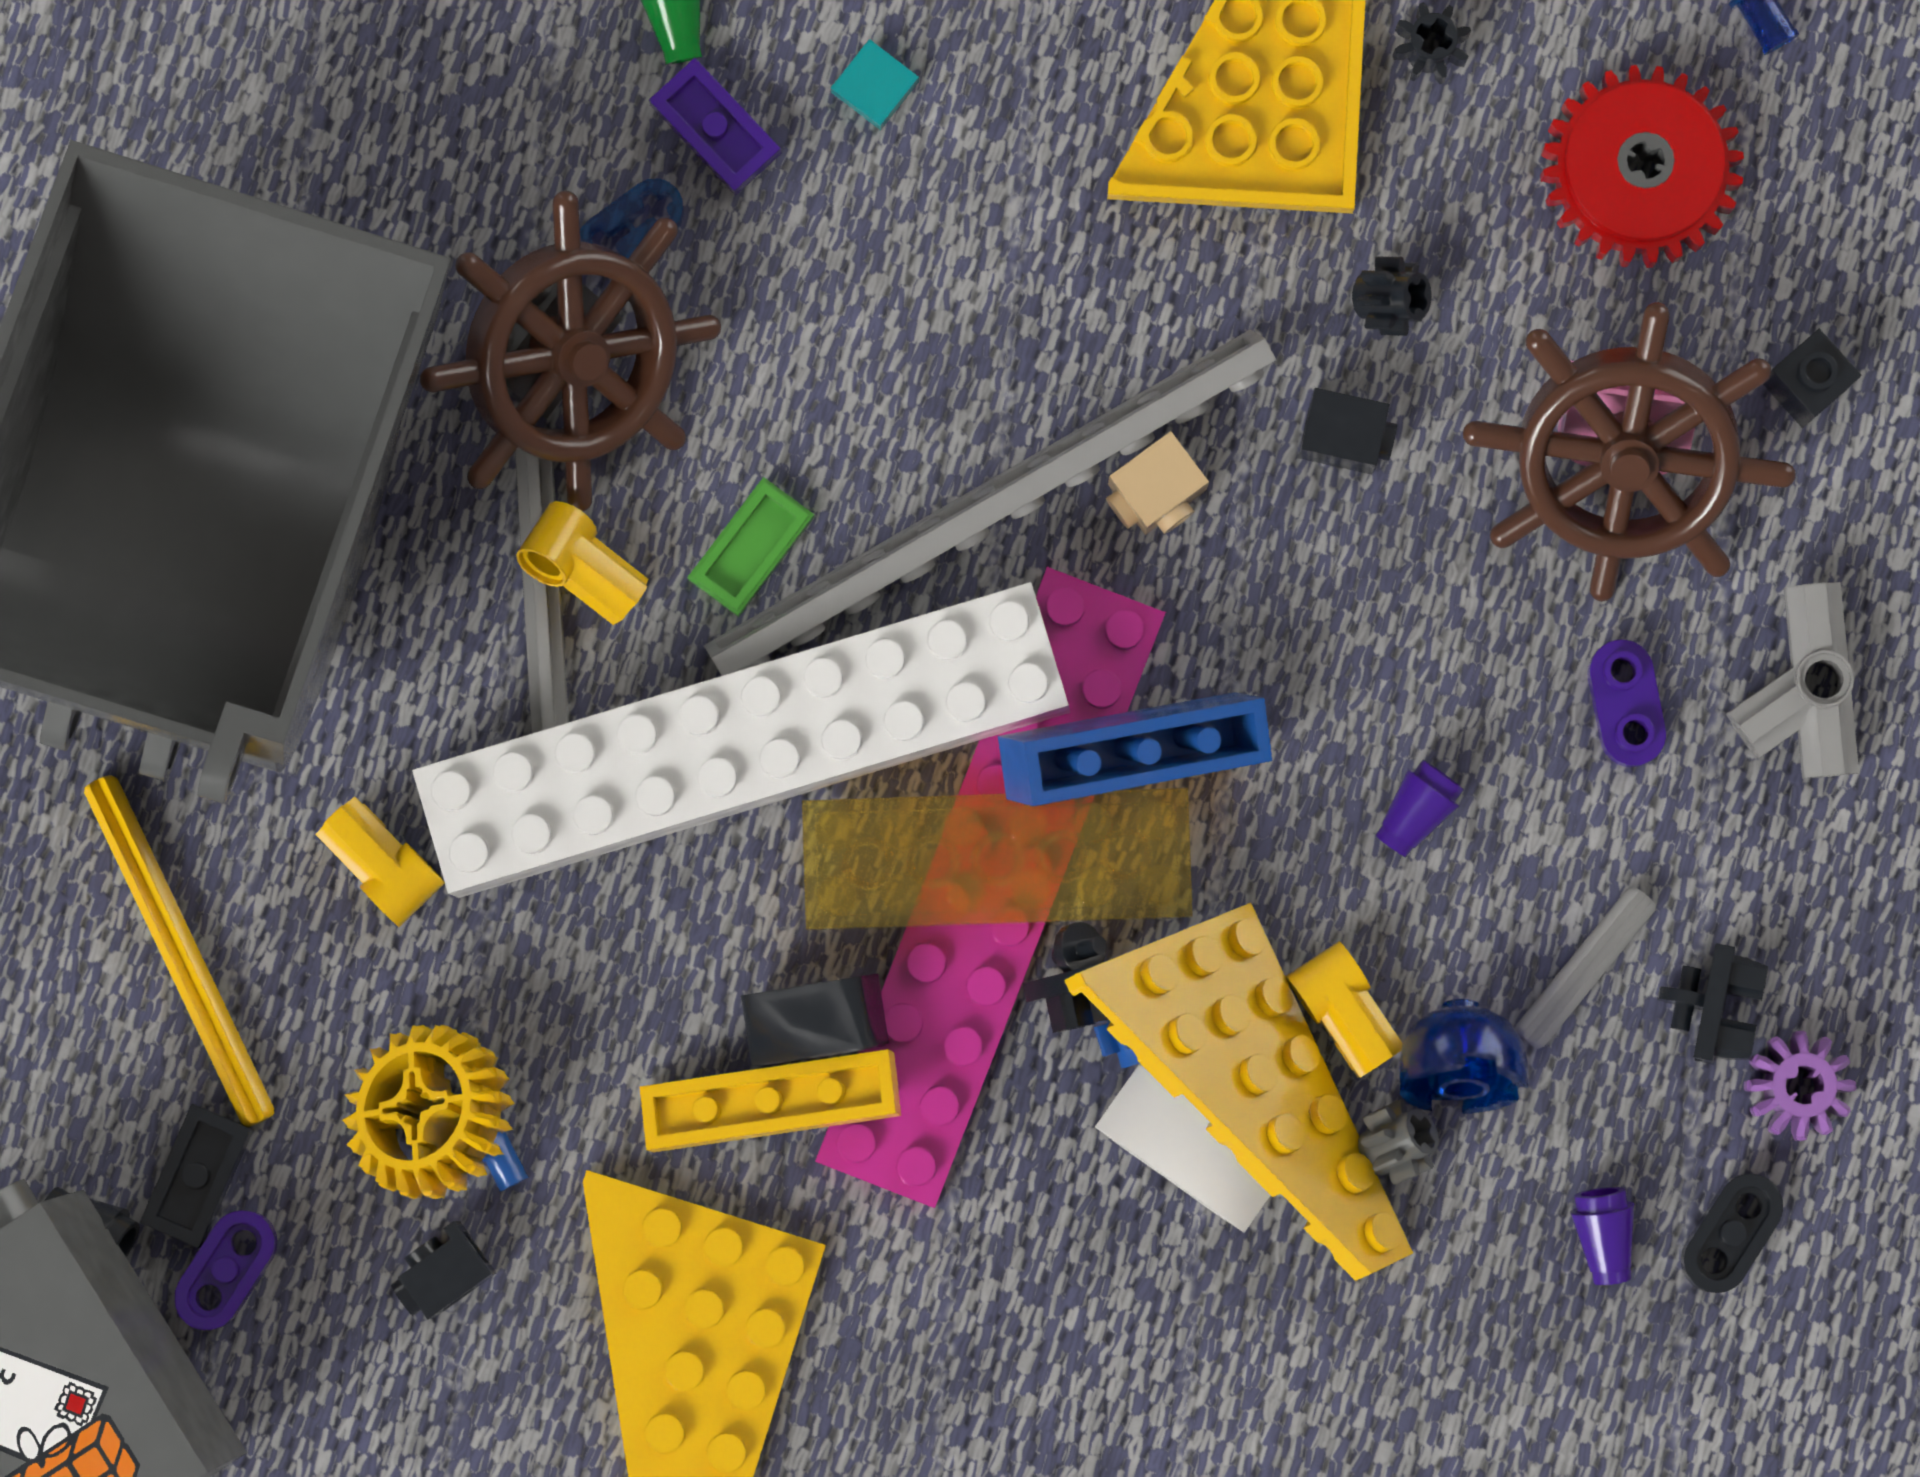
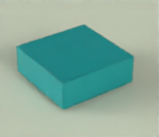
(874, 84)

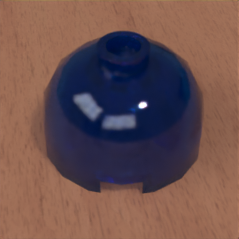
(1463, 1056)

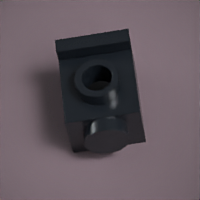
(442, 1273)

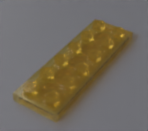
(996, 860)

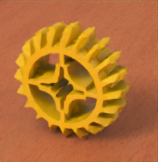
(452, 1128)

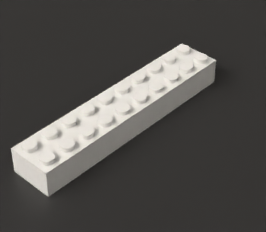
(741, 741)

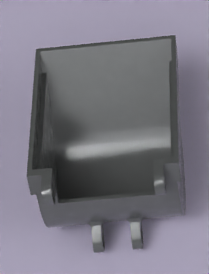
(194, 455)

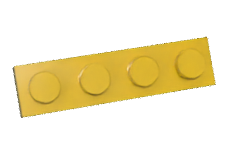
(770, 1101)

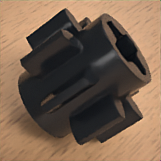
(1442, 55)
(1391, 296)

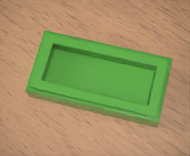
(751, 547)

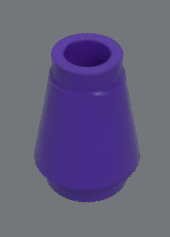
(1418, 808)
(1605, 1233)

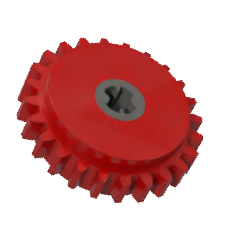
(1623, 206)

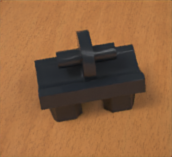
(1075, 950)
(1728, 976)

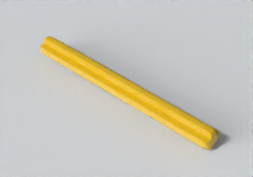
(179, 950)

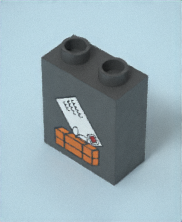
(89, 1359)

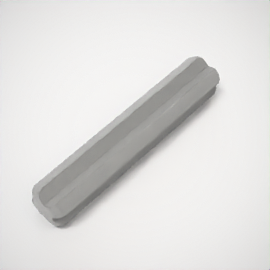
(1585, 967)

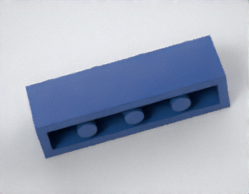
(1134, 748)

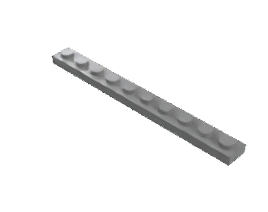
(1011, 493)

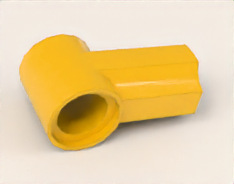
(568, 554)
(389, 872)
(1339, 998)

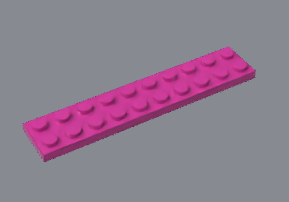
(959, 983)

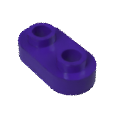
(1626, 702)
(225, 1268)

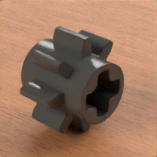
(1399, 1141)

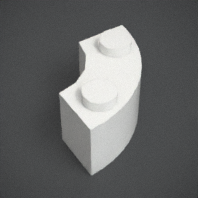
(1174, 1142)

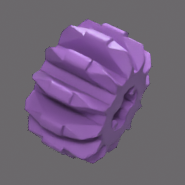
(1813, 1103)

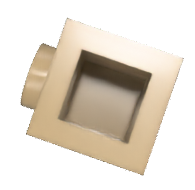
(1156, 487)

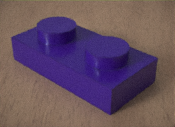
(715, 126)

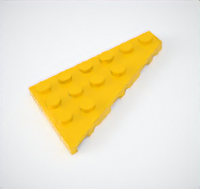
(1256, 112)
(1227, 1033)
(695, 1326)

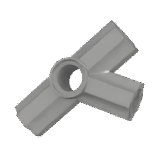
(1788, 706)

